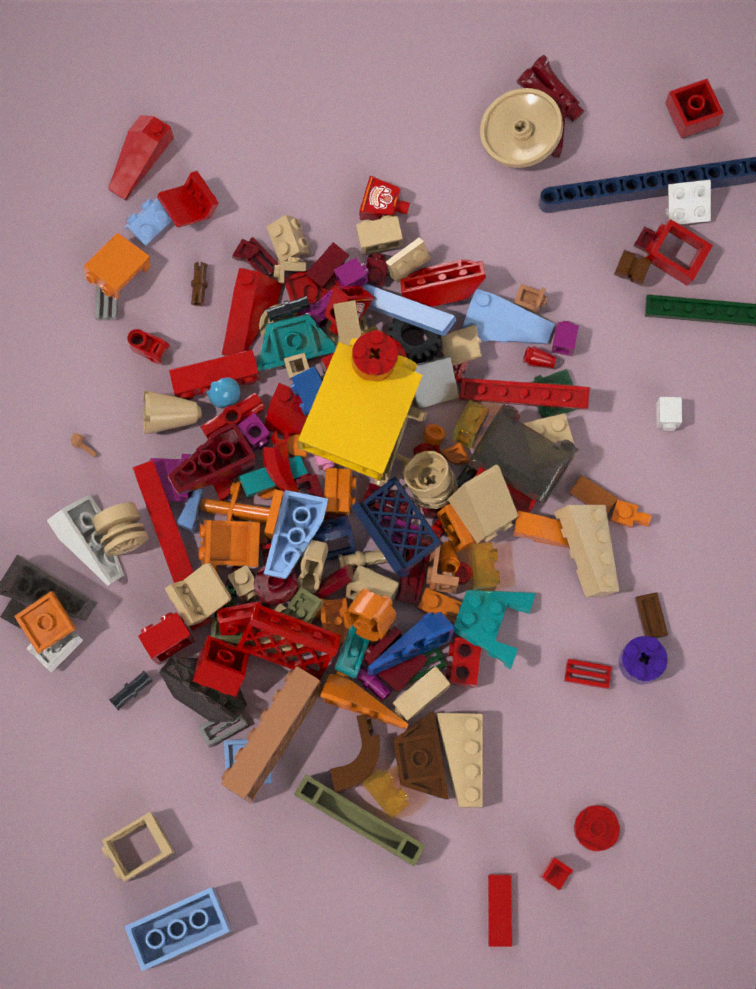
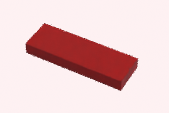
(499, 910)

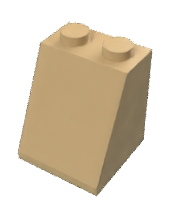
(485, 505)

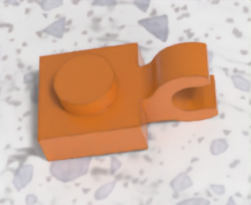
(626, 514)

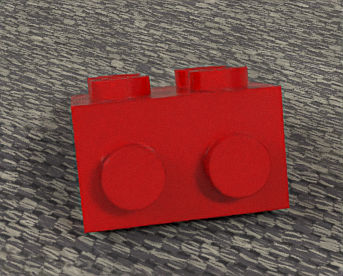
(189, 202)

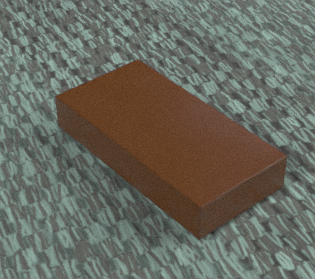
(651, 615)

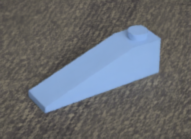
(505, 321)
(296, 525)

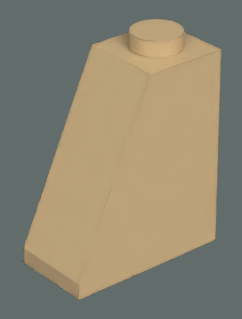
(421, 694)

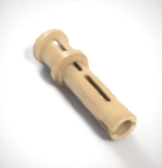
(362, 559)

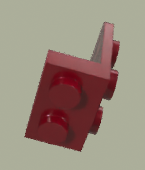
(399, 674)

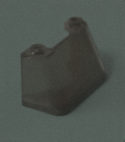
(524, 456)

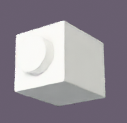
(669, 413)

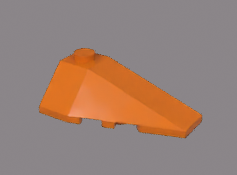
(349, 696)

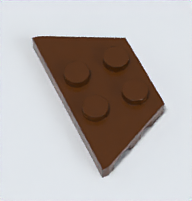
(421, 758)

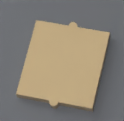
(462, 345)

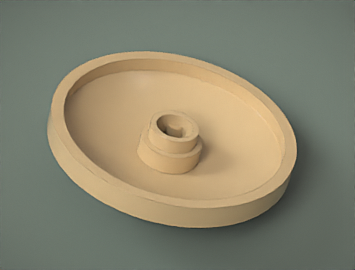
(521, 128)

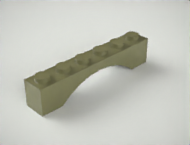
(359, 820)

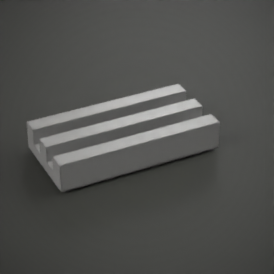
(105, 316)
(223, 736)

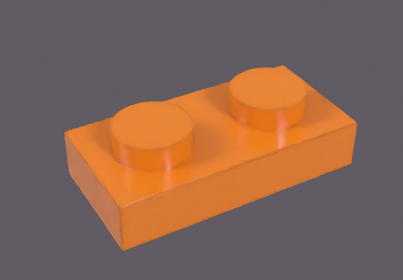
(436, 602)

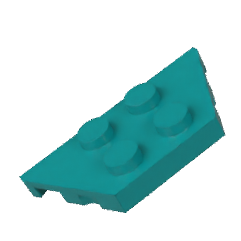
(292, 338)

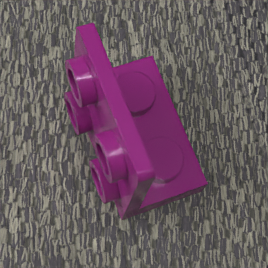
(164, 468)

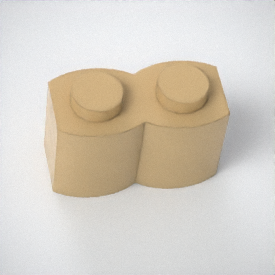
(313, 566)

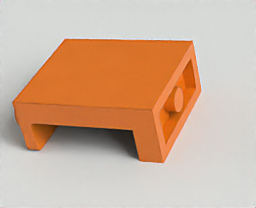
(115, 265)
(229, 542)

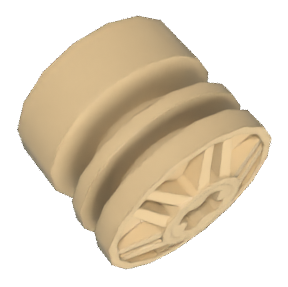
(430, 479)
(120, 529)

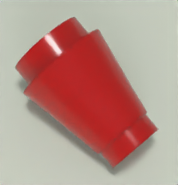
(538, 358)

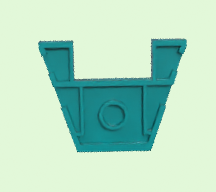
(482, 617)

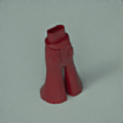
(544, 79)

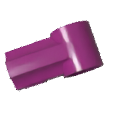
(318, 310)

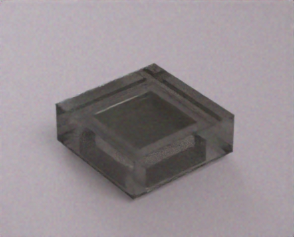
(11, 610)

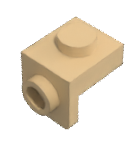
(291, 264)
(243, 584)

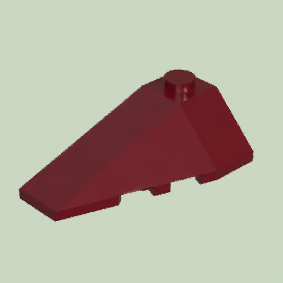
(217, 460)

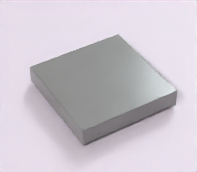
(437, 382)

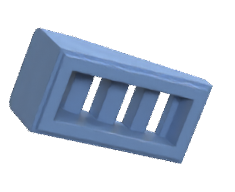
(190, 514)

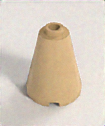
(167, 412)

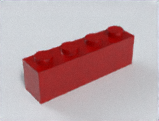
(197, 377)

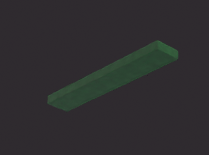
(700, 310)

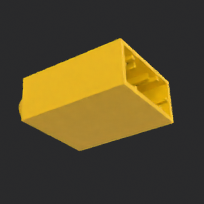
(356, 418)

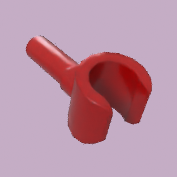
(437, 529)

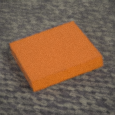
(45, 622)

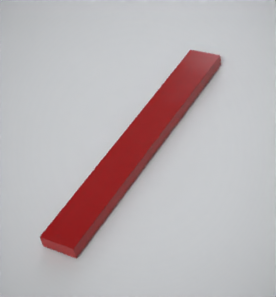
(165, 526)

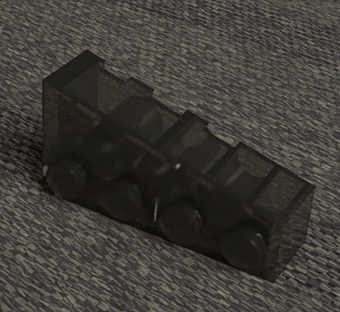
(30, 582)

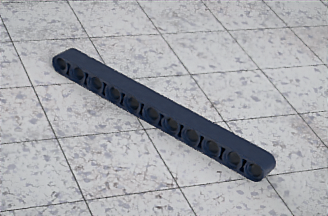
(642, 190)

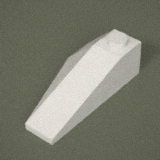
(76, 530)

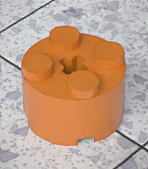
(370, 615)

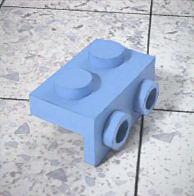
(148, 221)

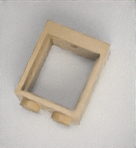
(160, 837)

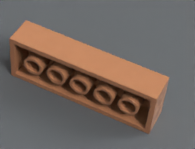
(272, 735)

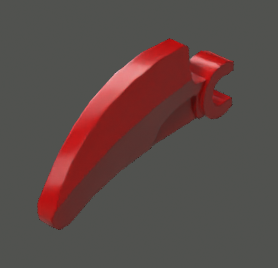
(278, 465)

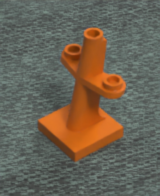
(246, 512)

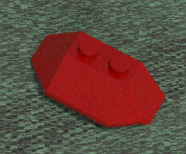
(443, 282)

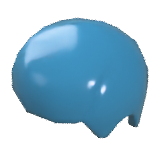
(224, 392)

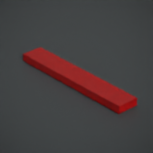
(525, 393)

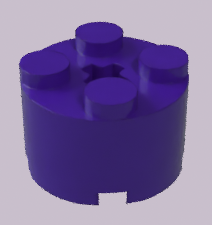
(638, 671)

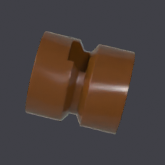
(632, 267)

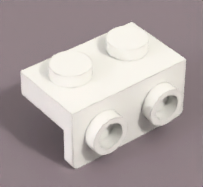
(58, 652)

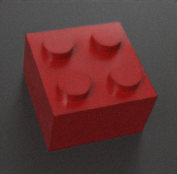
(694, 108)
(166, 637)
(221, 666)

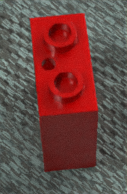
(660, 261)

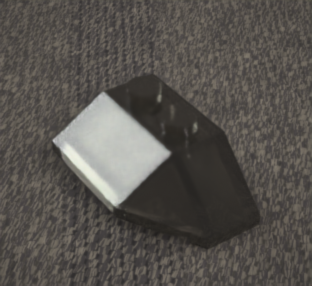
(205, 701)

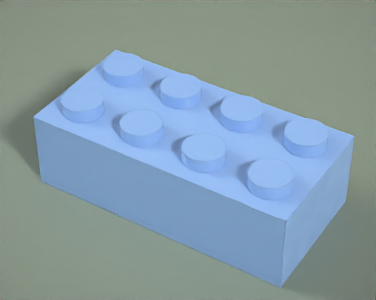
(178, 928)

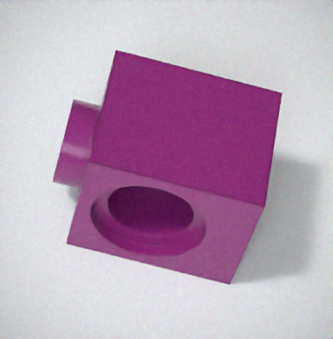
(352, 273)
(565, 338)
(253, 423)

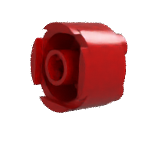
(376, 343)

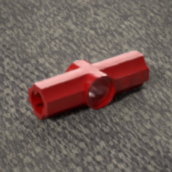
(243, 409)

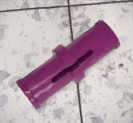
(373, 684)

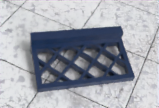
(385, 541)

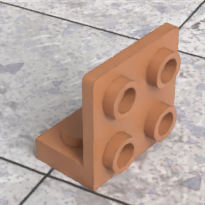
(440, 583)

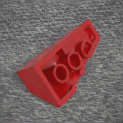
(250, 298)

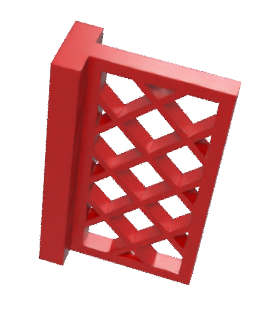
(293, 631)

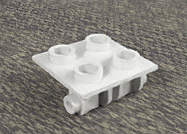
(689, 202)

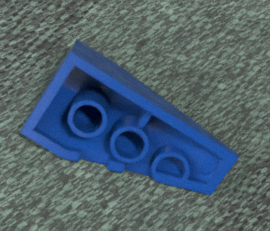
(426, 635)

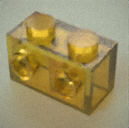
(483, 567)
(385, 794)

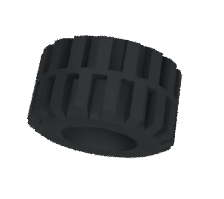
(415, 353)

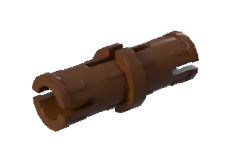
(199, 284)

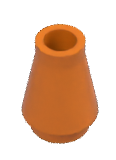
(447, 558)

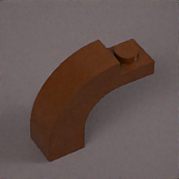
(359, 770)

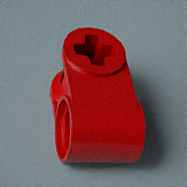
(151, 347)

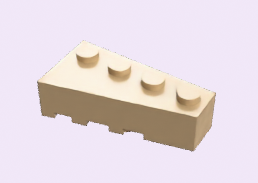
(590, 547)
(464, 754)

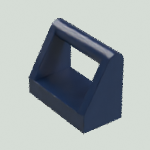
(334, 529)

